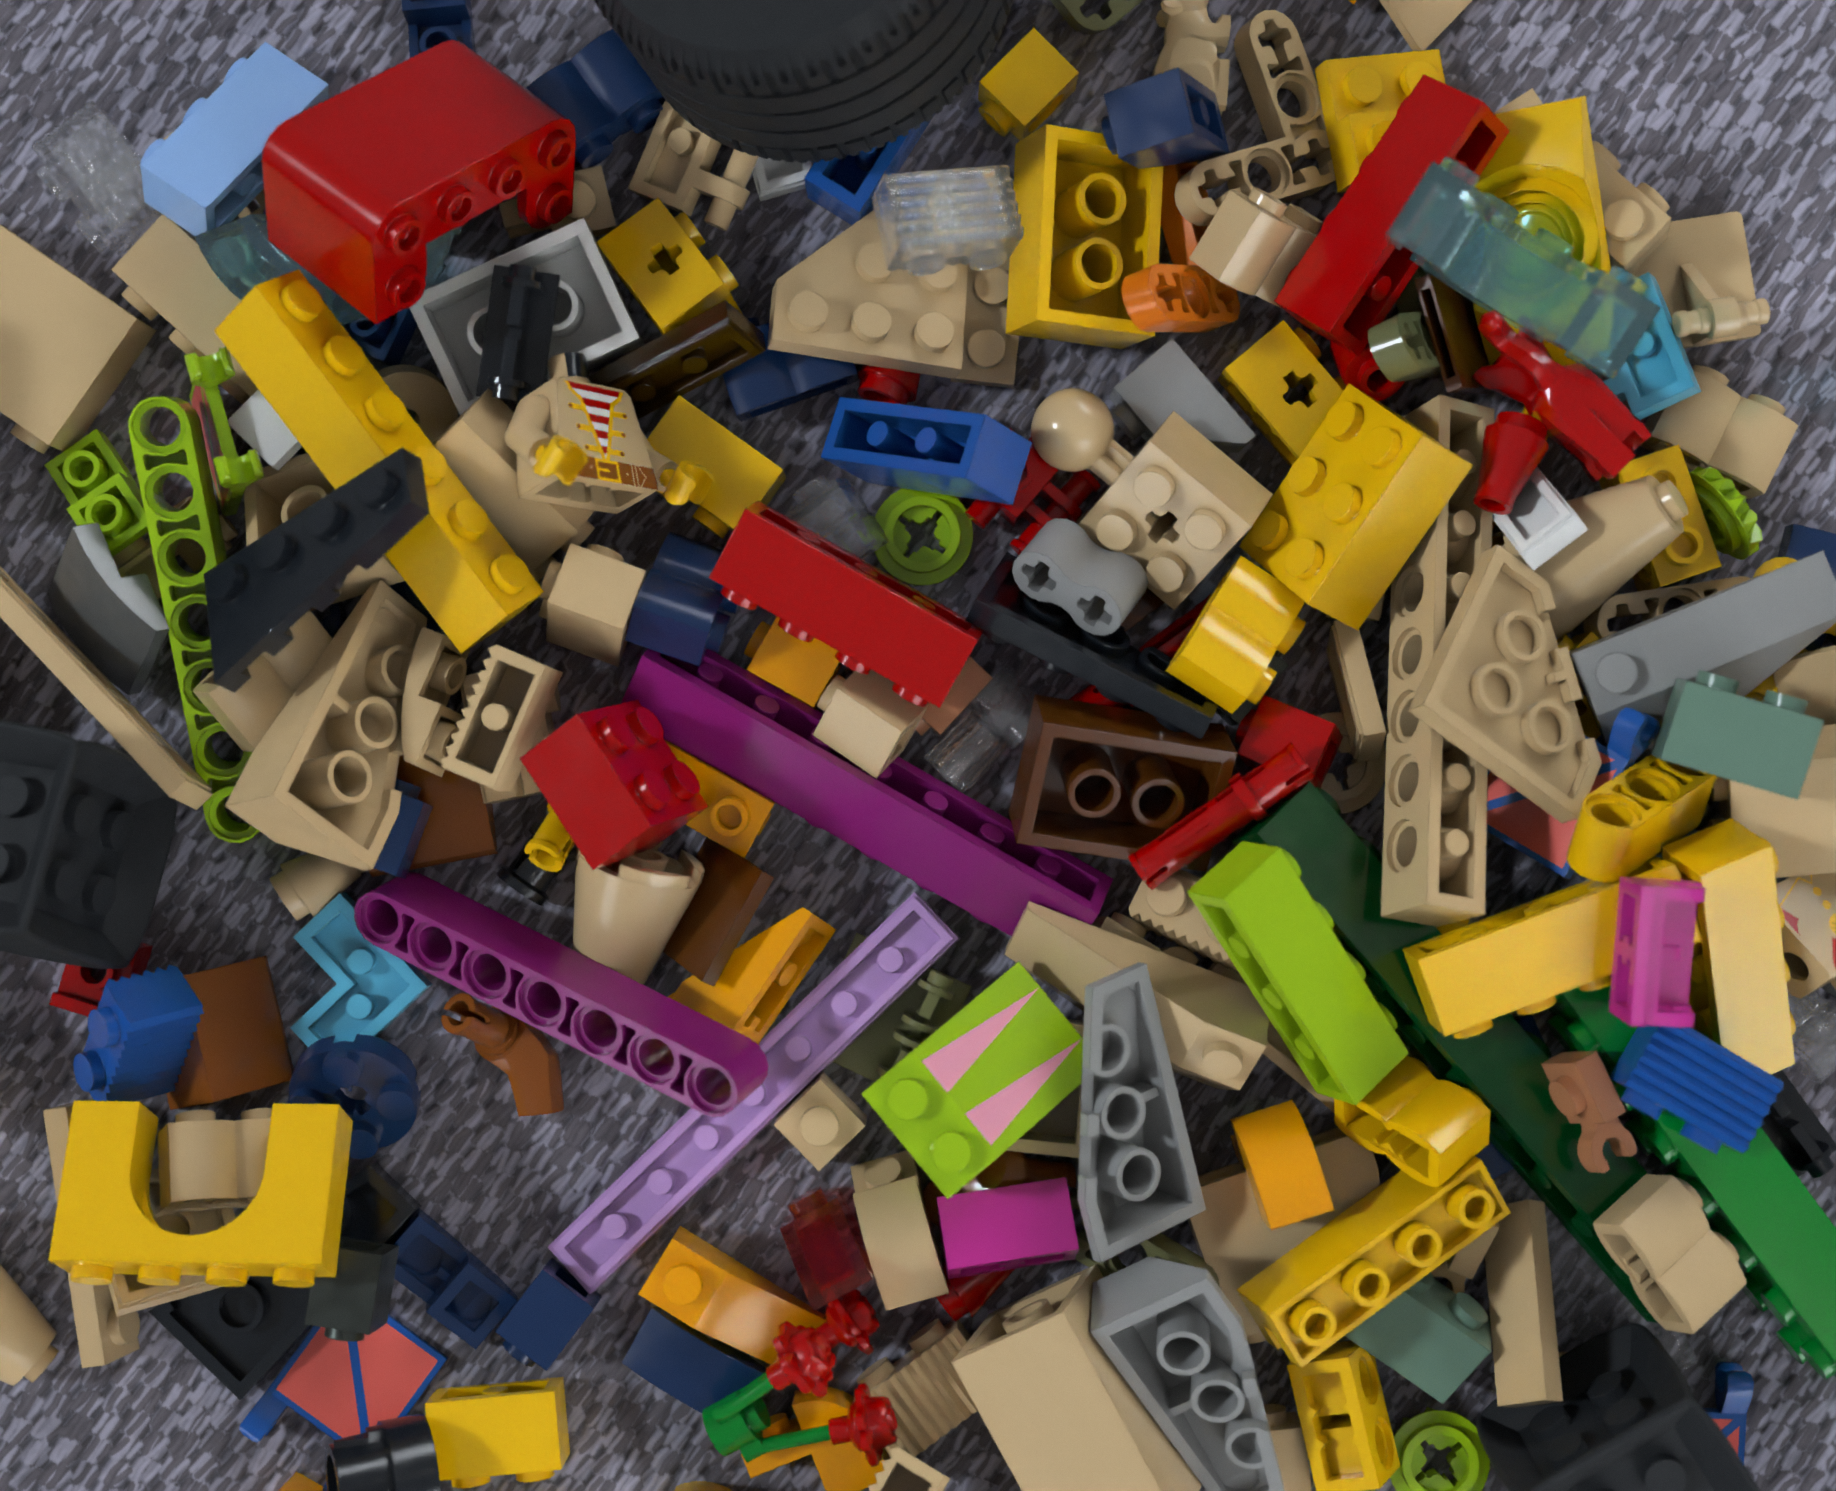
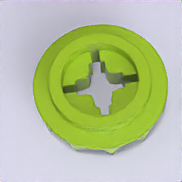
(1726, 514)
(952, 531)
(1442, 1429)

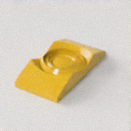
(1552, 182)

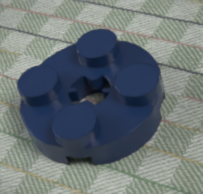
(372, 1065)

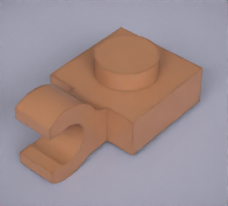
(1588, 1098)

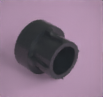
(387, 1457)

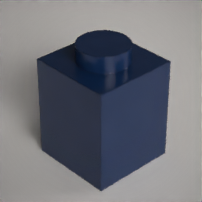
(546, 1316)

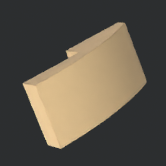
(431, 679)

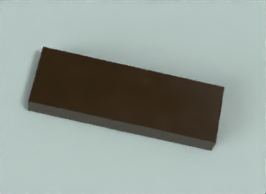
(683, 358)

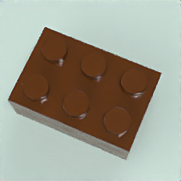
(1111, 778)

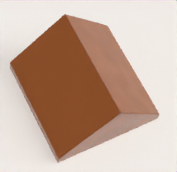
(238, 1038)

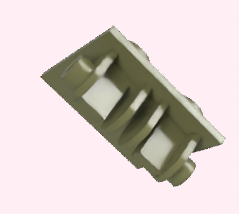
(905, 1023)

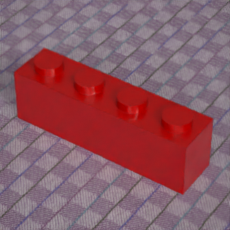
(1350, 268)
(845, 604)

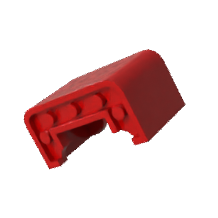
(402, 162)

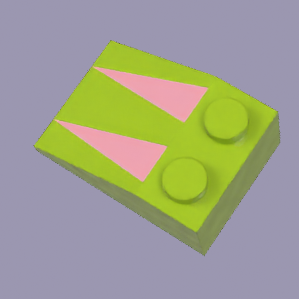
(980, 1080)

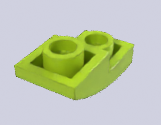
(100, 490)

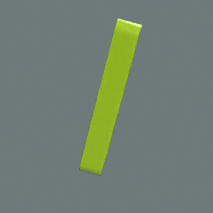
(182, 589)

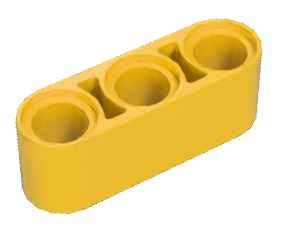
(1636, 816)

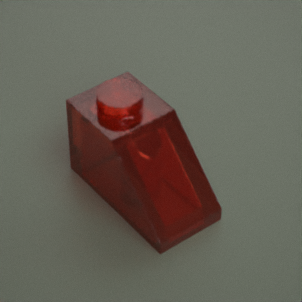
(825, 1246)

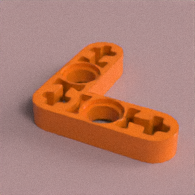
(1180, 293)

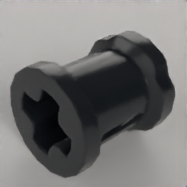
(528, 878)

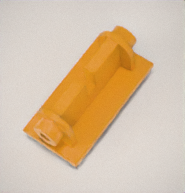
(734, 810)

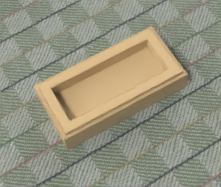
(1355, 692)

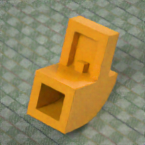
(1281, 1165)
(839, 1465)

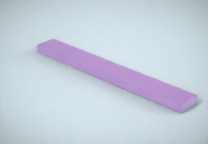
(796, 1055)

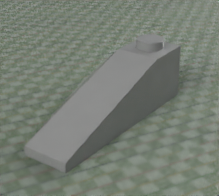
(1731, 633)
(1133, 1136)
(1190, 1368)

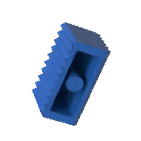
(138, 1036)
(1698, 1083)

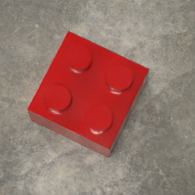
(614, 782)

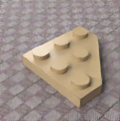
(857, 311)
(1509, 690)

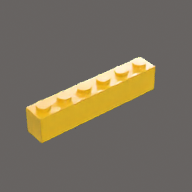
(353, 421)

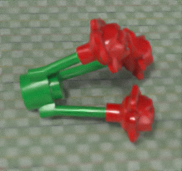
(807, 1361)

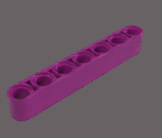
(563, 993)

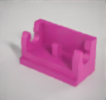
(1654, 951)
(1007, 1228)

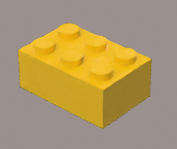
(1084, 231)
(1354, 507)

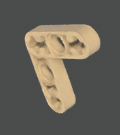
(1286, 136)

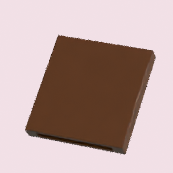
(1453, 334)
(717, 912)

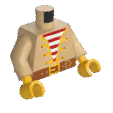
(586, 448)

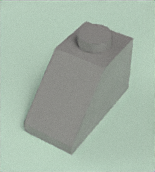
(1174, 383)

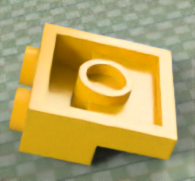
(1362, 100)

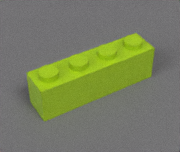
(1299, 970)

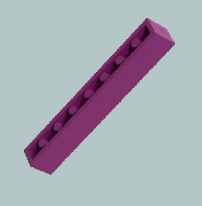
(899, 818)

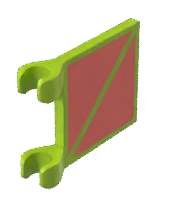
(228, 471)

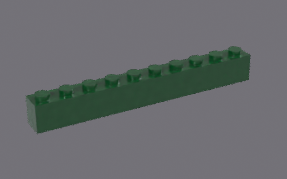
(1497, 1065)

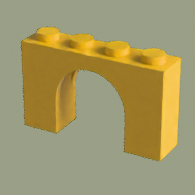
(284, 1233)

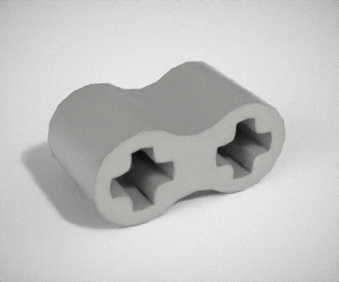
(1080, 576)

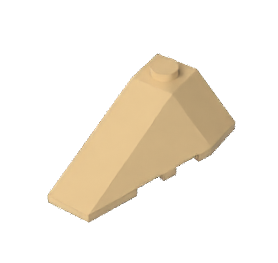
(334, 751)
(1207, 1019)

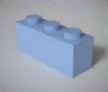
(215, 156)

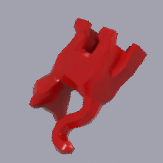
(1567, 399)

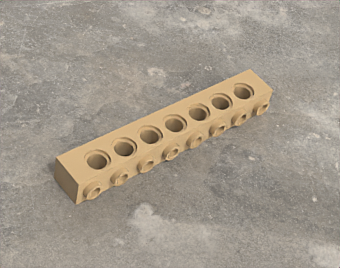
(1431, 786)

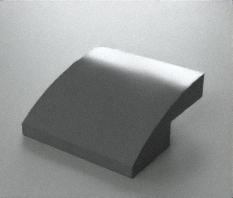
(106, 615)

